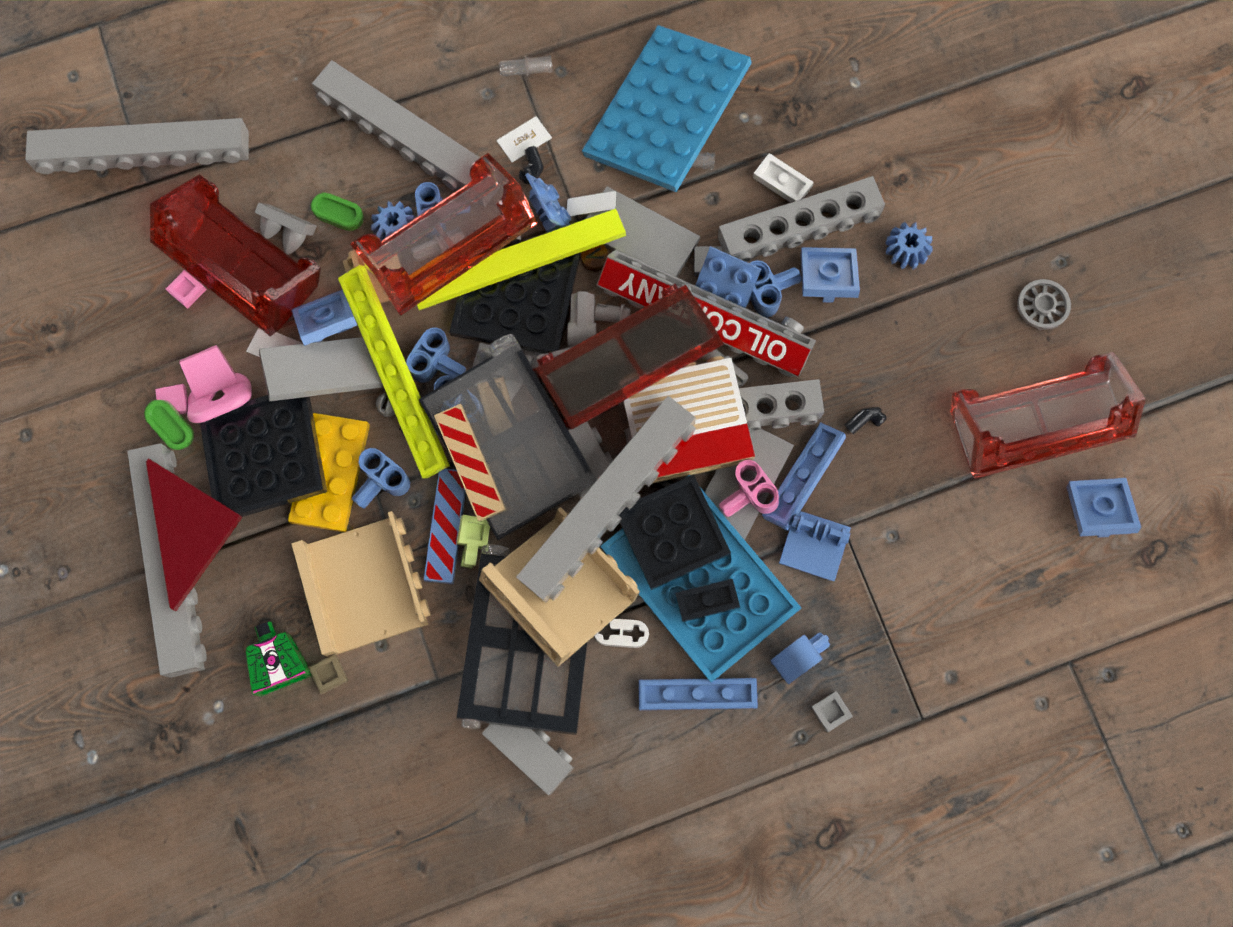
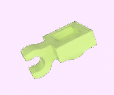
(473, 536)

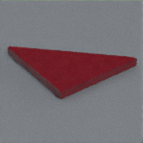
(188, 529)

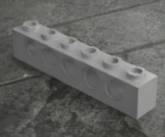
(860, 193)
(804, 393)

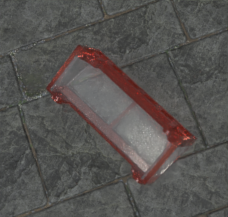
(448, 236)
(1048, 417)

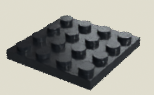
(526, 305)
(263, 455)

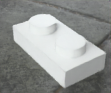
(782, 179)

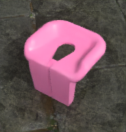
(206, 375)

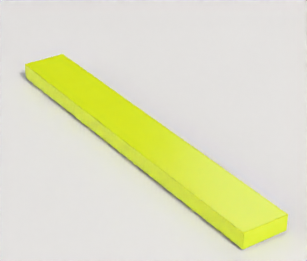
(533, 254)
(393, 372)

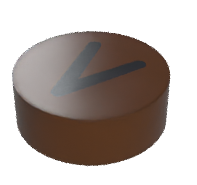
(594, 258)

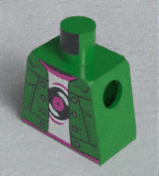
(274, 661)

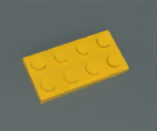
(340, 446)

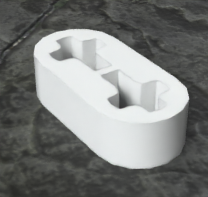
(622, 640)

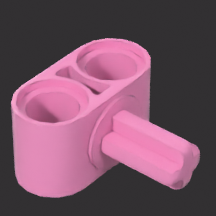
(750, 491)

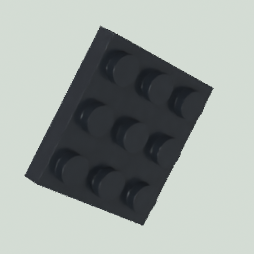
(673, 532)

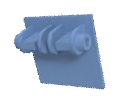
(545, 203)
(728, 277)
(815, 545)

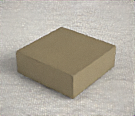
(328, 674)

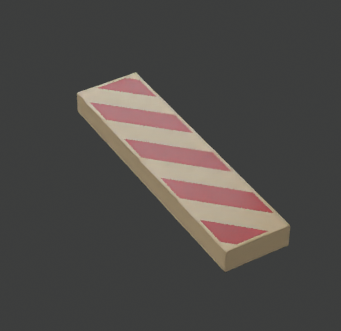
(470, 462)

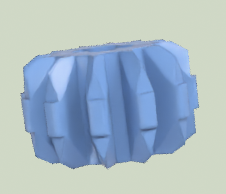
(387, 217)
(912, 255)

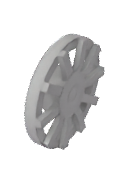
(1044, 304)

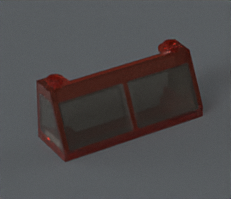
(627, 356)

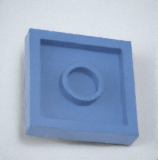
(829, 273)
(323, 317)
(1103, 507)

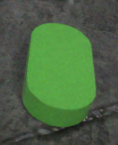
(337, 211)
(169, 424)

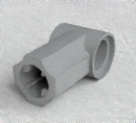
(582, 318)

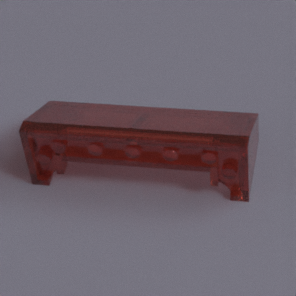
(230, 255)

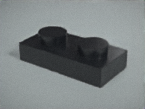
(707, 600)

